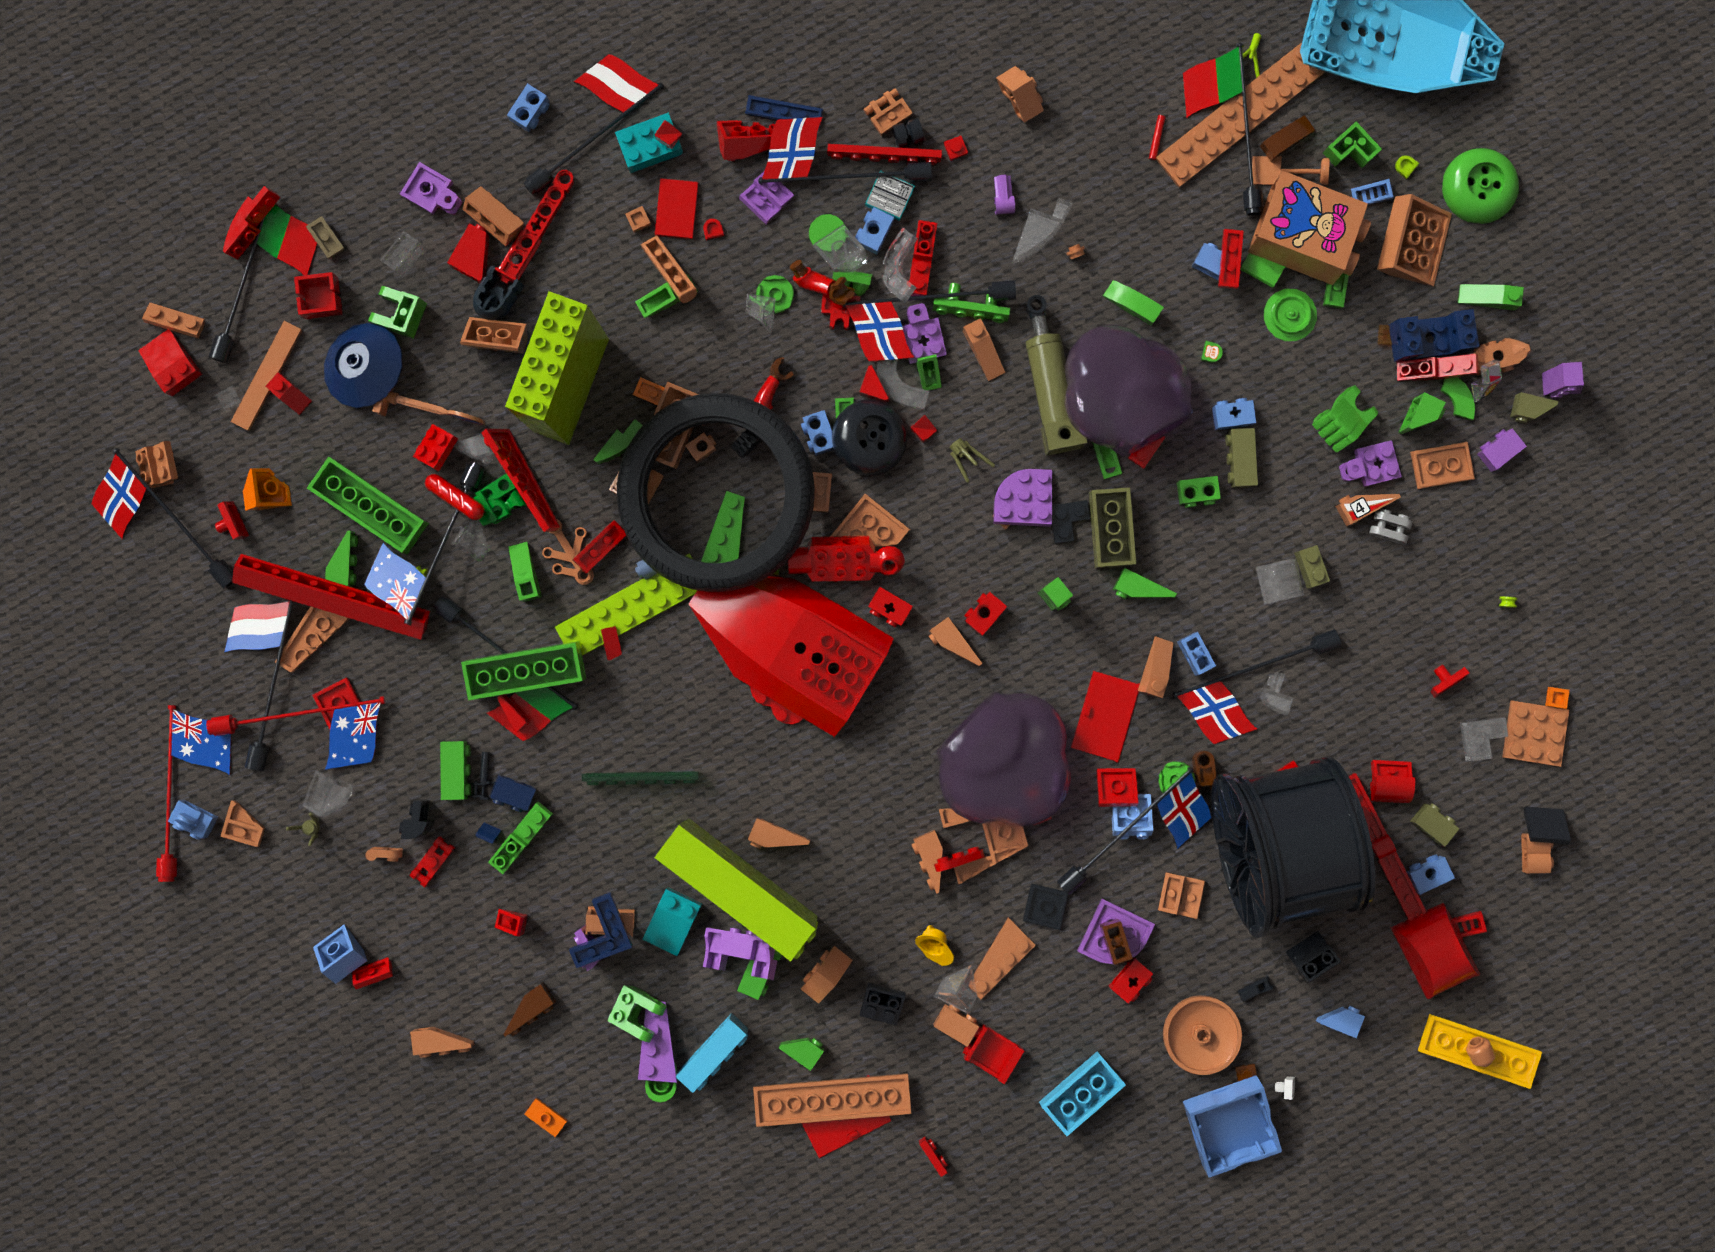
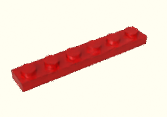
(875, 153)

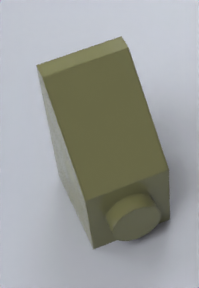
(1528, 407)

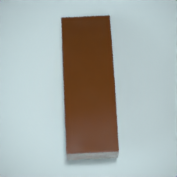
(1287, 137)

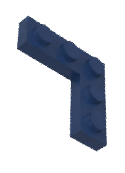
(615, 937)

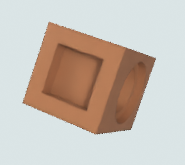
(698, 455)

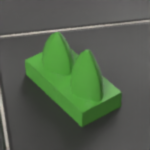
(860, 280)

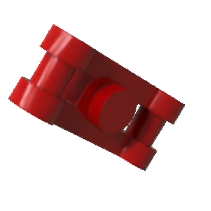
(432, 861)

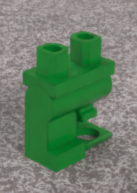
(492, 499)

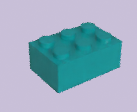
(642, 148)

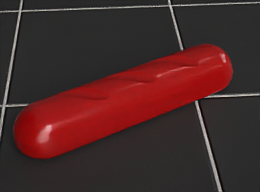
(454, 497)

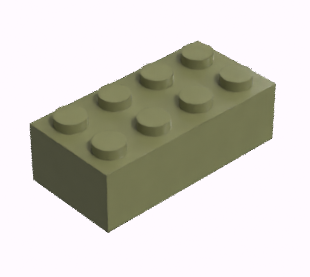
(1112, 528)

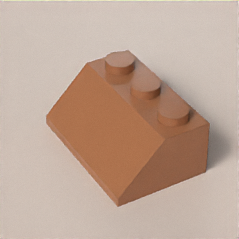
(495, 335)

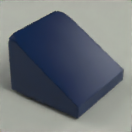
(488, 833)

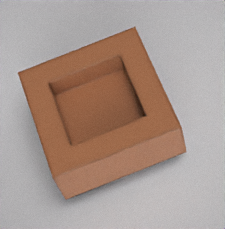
(638, 219)

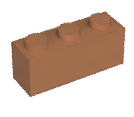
(493, 215)

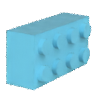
(712, 1052)
(1082, 1093)

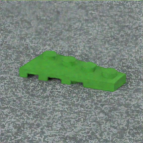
(726, 533)

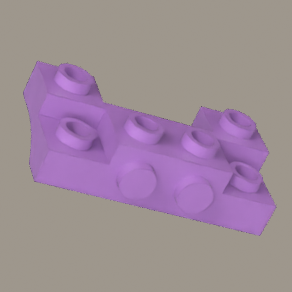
(732, 943)

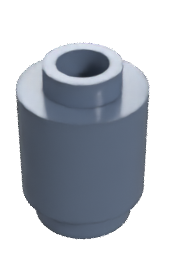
(644, 570)

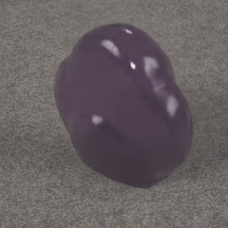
(1125, 389)
(1006, 762)

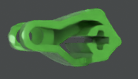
(1344, 420)

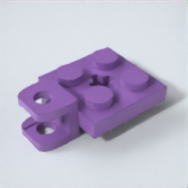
(438, 196)
(921, 326)
(1364, 467)

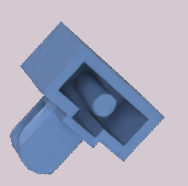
(192, 819)

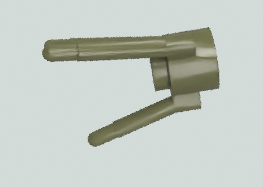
(960, 449)
(309, 827)

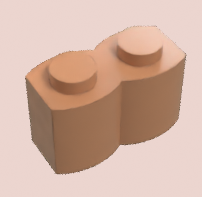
(1536, 856)

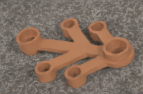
(569, 555)

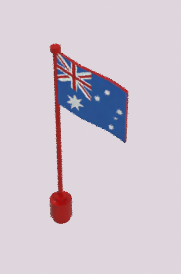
(350, 731)
(194, 745)

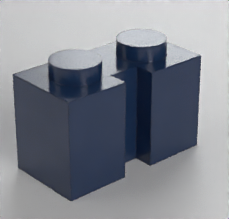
(513, 793)

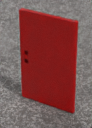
(1105, 716)
(833, 1134)

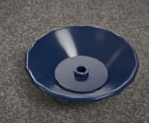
(373, 373)

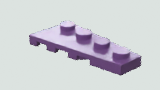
(657, 1056)

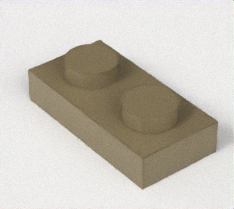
(325, 237)

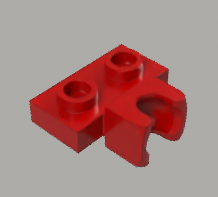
(836, 311)

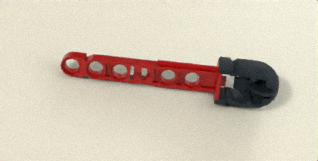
(487, 306)

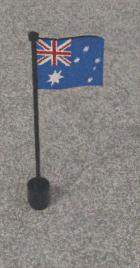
(398, 580)

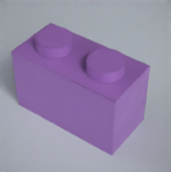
(1501, 449)

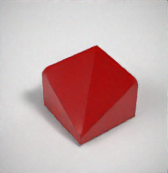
(667, 134)
(923, 429)

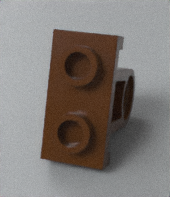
(1204, 774)

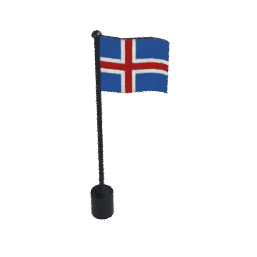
(1180, 809)

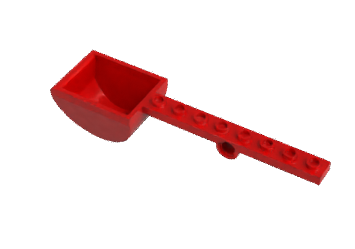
(1428, 936)

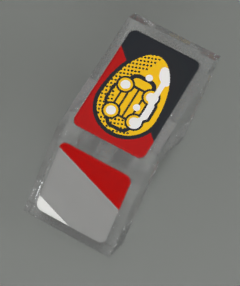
(1490, 379)

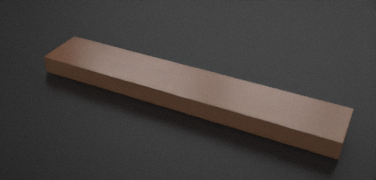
(271, 365)

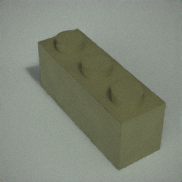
(1242, 458)

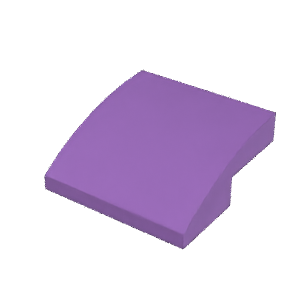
(773, 191)

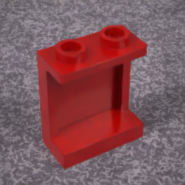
(993, 1053)

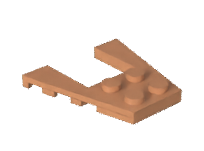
(1001, 839)

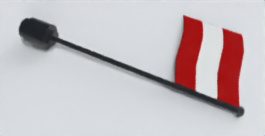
(616, 86)

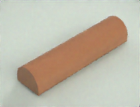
(669, 269)

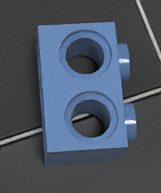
(524, 106)
(823, 431)

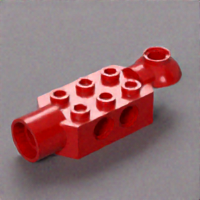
(844, 559)

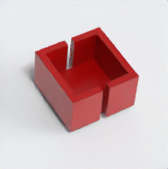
(319, 294)

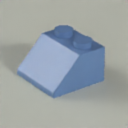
(339, 954)

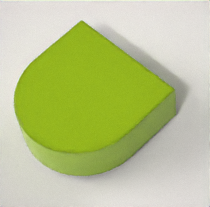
(1405, 166)

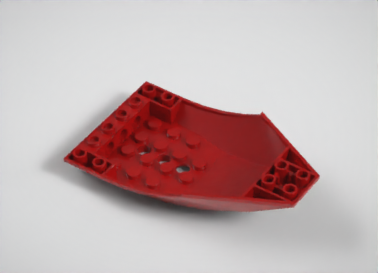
(758, 636)

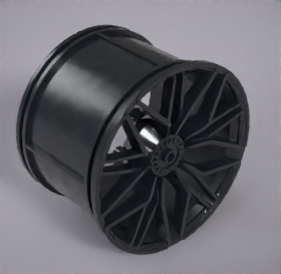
(1293, 844)

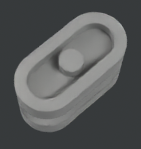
(1385, 517)

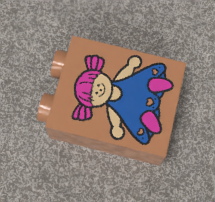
(1310, 228)

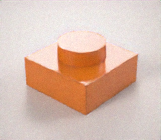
(1557, 697)

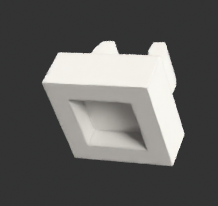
(1287, 1087)

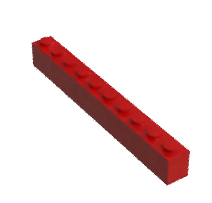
(325, 595)

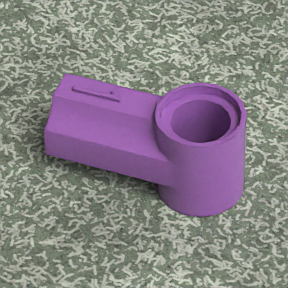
(1003, 195)

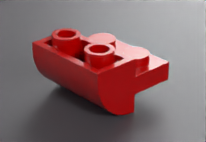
(1392, 781)

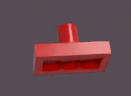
(231, 521)
(1447, 679)

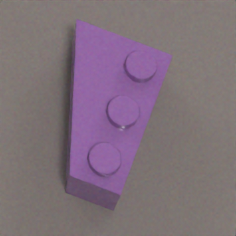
(1563, 380)

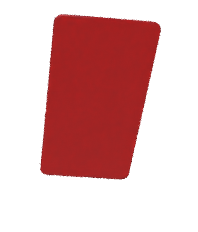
(611, 642)

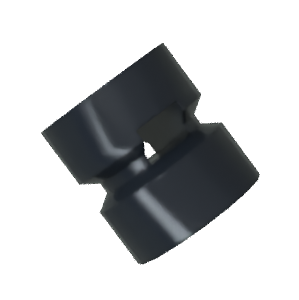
(908, 133)

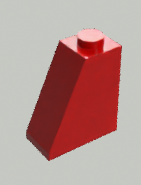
(471, 253)

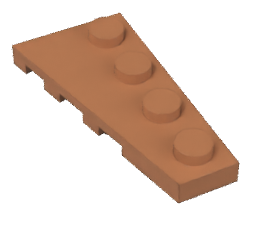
(310, 635)
(1002, 956)

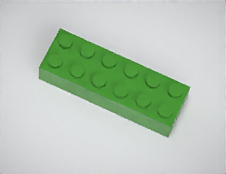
(367, 505)
(523, 670)

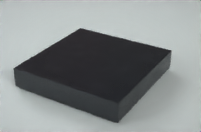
(1547, 825)
(1045, 906)

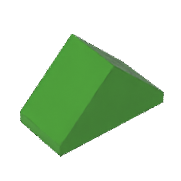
(929, 372)

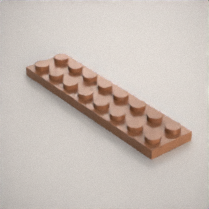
(832, 1100)

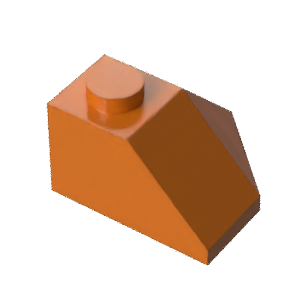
(265, 490)

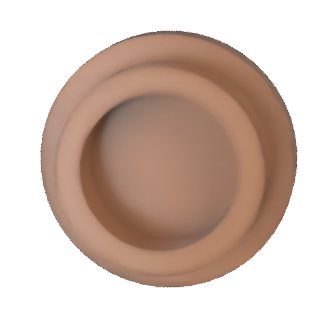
(1075, 251)

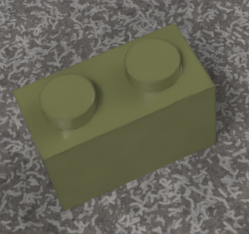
(1312, 567)
(1434, 824)

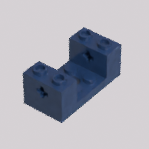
(1450, 336)

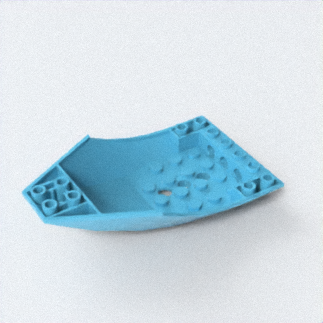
(1436, 49)

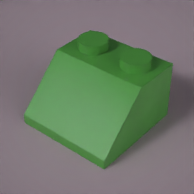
(1422, 412)

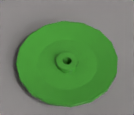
(1290, 314)

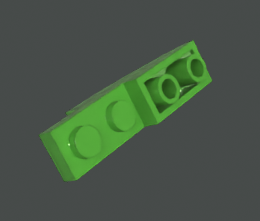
(520, 838)

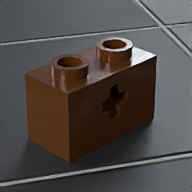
(1115, 941)

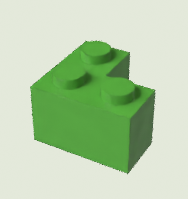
(1355, 143)

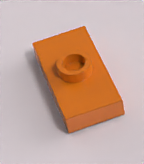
(545, 1117)

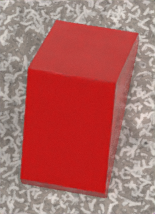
(872, 386)
(511, 922)

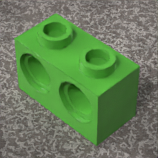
(1197, 486)

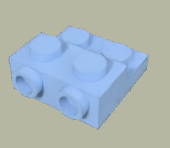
(1125, 815)

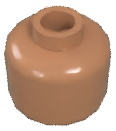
(1480, 1051)

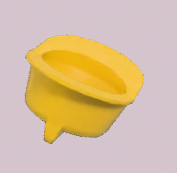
(934, 946)

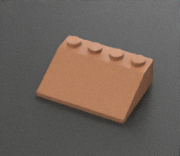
(1414, 239)

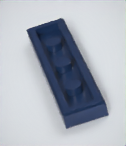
(777, 110)

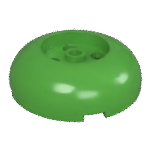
(1464, 199)

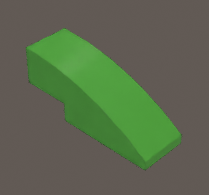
(658, 300)
(1133, 302)
(617, 443)

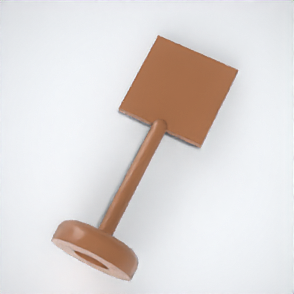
(1267, 171)

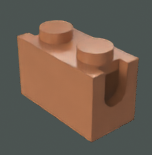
(956, 1024)

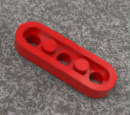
(959, 859)

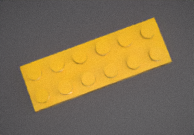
(1449, 1042)

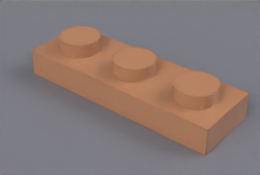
(173, 320)

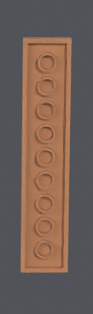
(1227, 123)

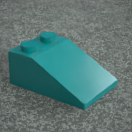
(672, 921)

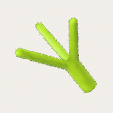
(1253, 54)

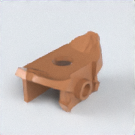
(1513, 353)

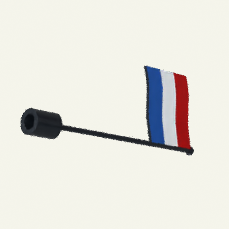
(260, 629)

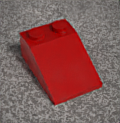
(169, 363)

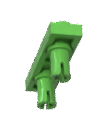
(963, 308)

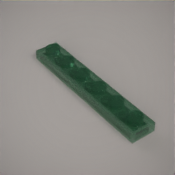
(632, 777)

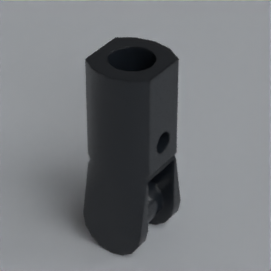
(1252, 990)

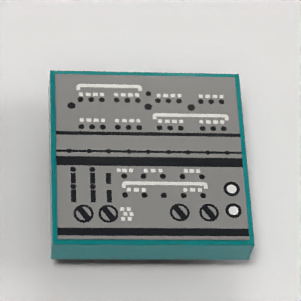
(890, 195)

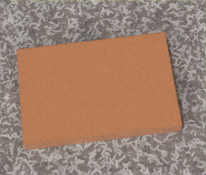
(1442, 465)

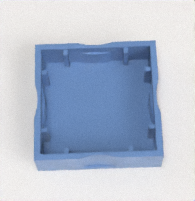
(1232, 1126)

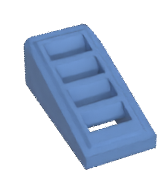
(1387, 186)

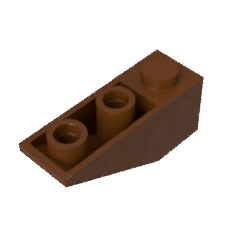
(532, 1004)

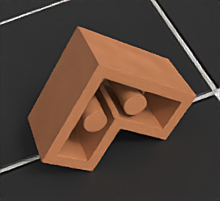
(1021, 92)
(826, 974)

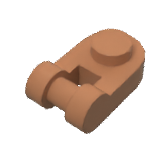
(391, 854)

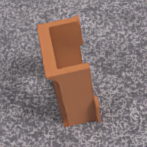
(594, 926)

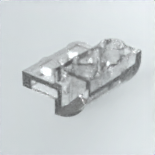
(1280, 581)

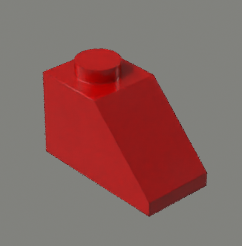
(288, 393)

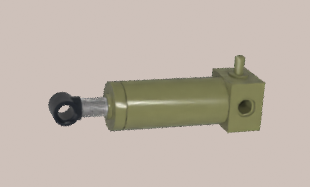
(1048, 373)

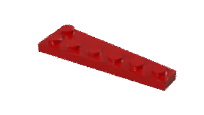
(513, 462)

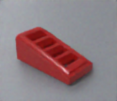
(513, 714)
(1476, 915)

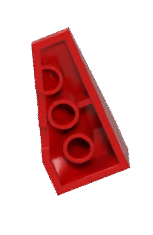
(742, 141)

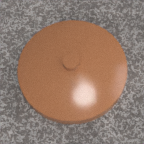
(1202, 1035)

